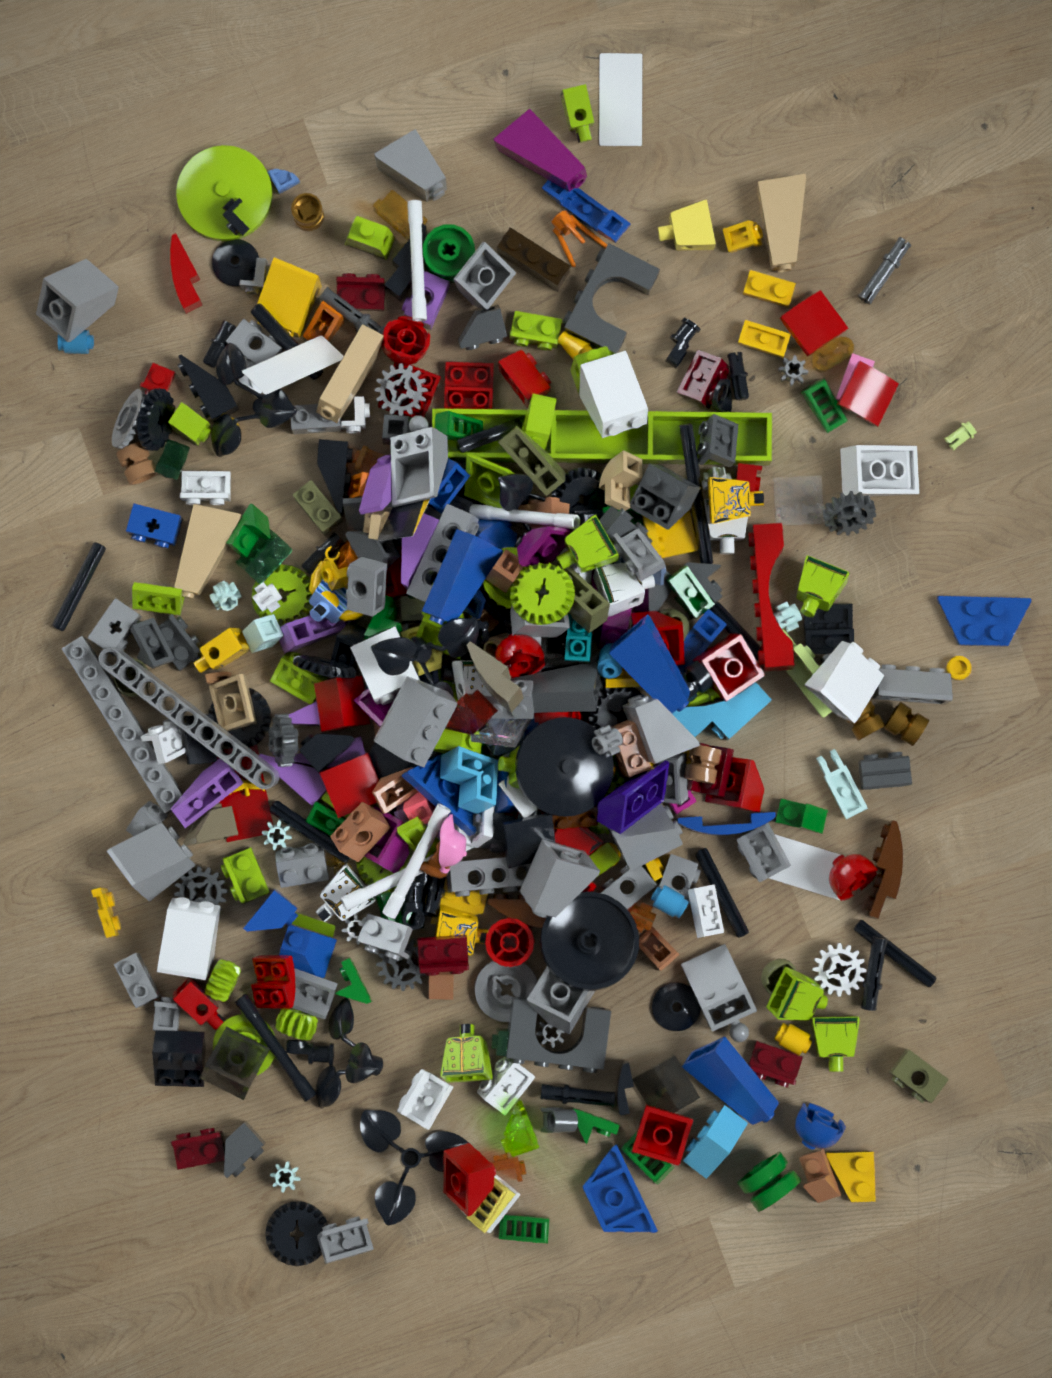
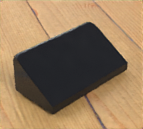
(195, 751)

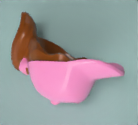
(448, 850)

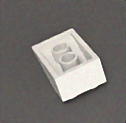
(880, 470)

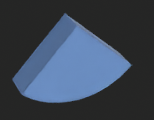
(283, 179)

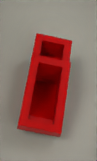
(183, 276)

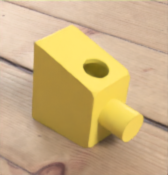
(690, 228)

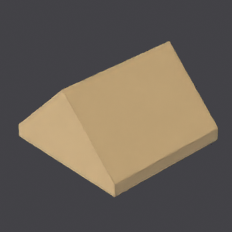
(233, 703)

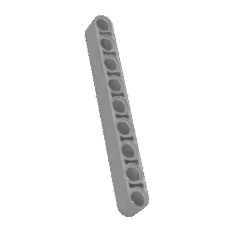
(177, 714)

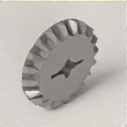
(126, 422)
(489, 990)

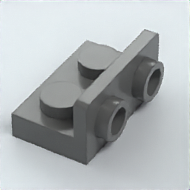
(717, 441)
(183, 647)

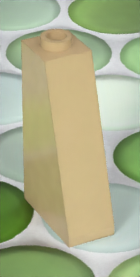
(781, 216)
(350, 374)
(204, 547)

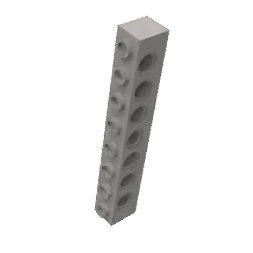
(123, 723)

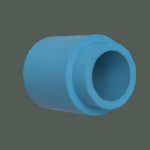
(79, 345)
(607, 665)
(669, 901)

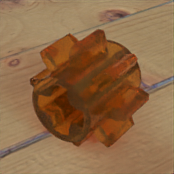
(643, 916)

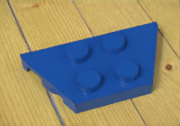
(983, 619)
(440, 791)
(616, 1197)

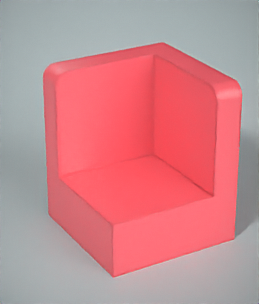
(418, 806)

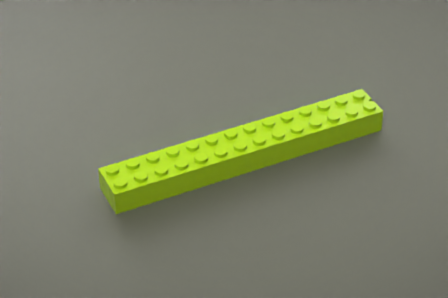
(659, 441)

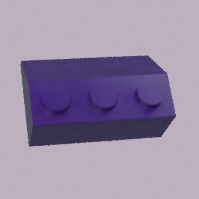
(634, 798)

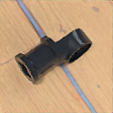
(681, 338)
(413, 904)
(315, 1053)

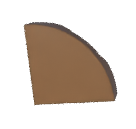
(215, 677)

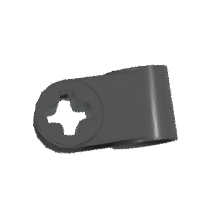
(559, 1120)

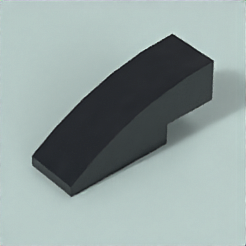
(401, 279)

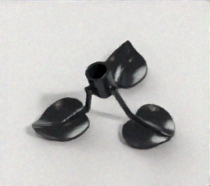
(270, 408)
(515, 491)
(396, 653)
(361, 1062)
(381, 1129)

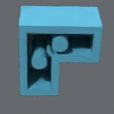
(475, 776)
(714, 1141)

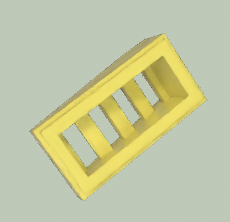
(501, 1202)

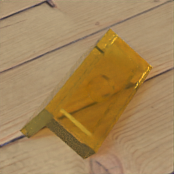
(395, 212)

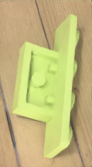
(802, 672)

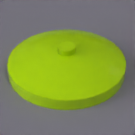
(213, 180)

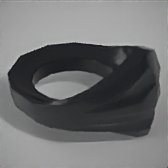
(725, 402)

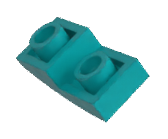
(577, 642)

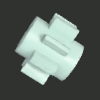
(225, 595)
(787, 616)
(271, 838)
(284, 1184)

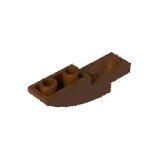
(890, 860)
(516, 909)

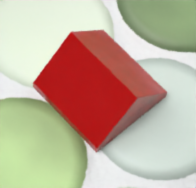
(337, 703)
(662, 1135)

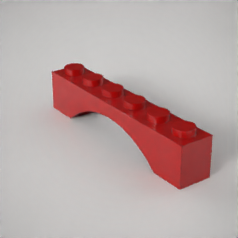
(775, 644)

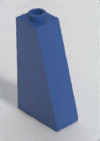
(460, 576)
(651, 664)
(732, 1080)

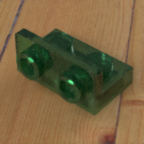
(265, 557)

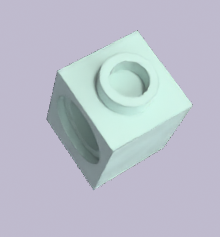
(262, 633)

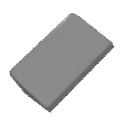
(676, 784)

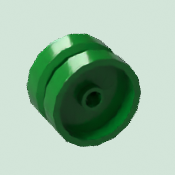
(443, 240)
(771, 1185)

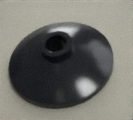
(230, 273)
(663, 1011)

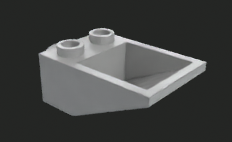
(417, 463)
(718, 987)

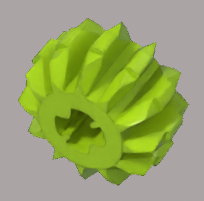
(222, 980)
(296, 1024)

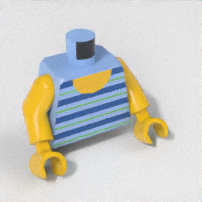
(327, 602)

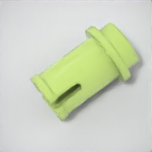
(961, 435)

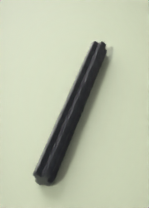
(698, 505)

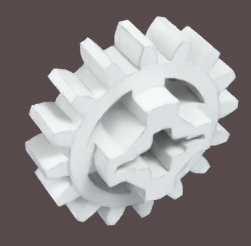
(834, 958)

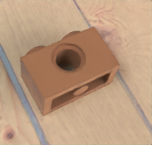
(632, 757)
(360, 832)

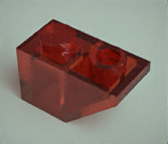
(472, 713)

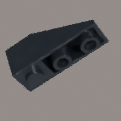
(214, 394)
(333, 464)

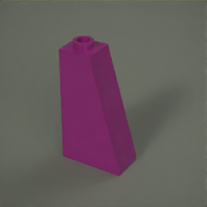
(538, 149)

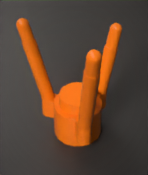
(565, 225)

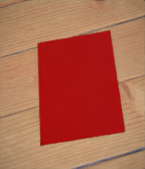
(249, 811)

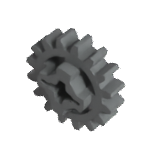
(849, 513)
(283, 740)
(211, 881)
(396, 979)

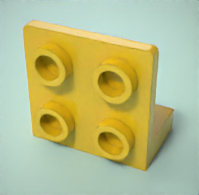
(675, 541)

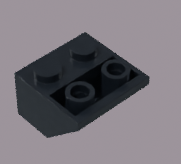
(179, 1058)

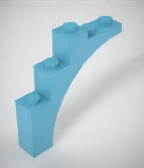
(725, 716)

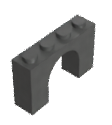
(612, 266)
(586, 1052)

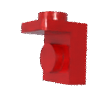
(157, 378)

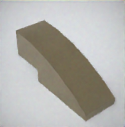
(495, 678)

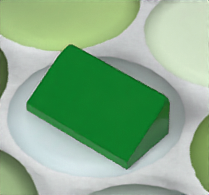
(324, 819)

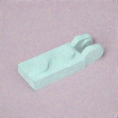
(842, 786)

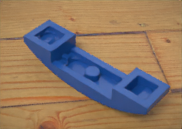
(588, 211)
(701, 636)
(756, 820)

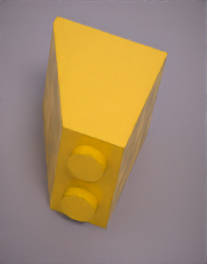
(289, 295)

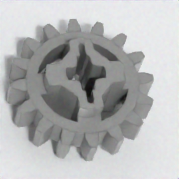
(405, 379)

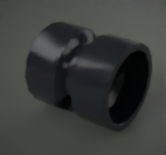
(697, 679)

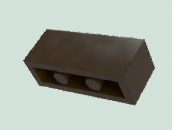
(533, 259)

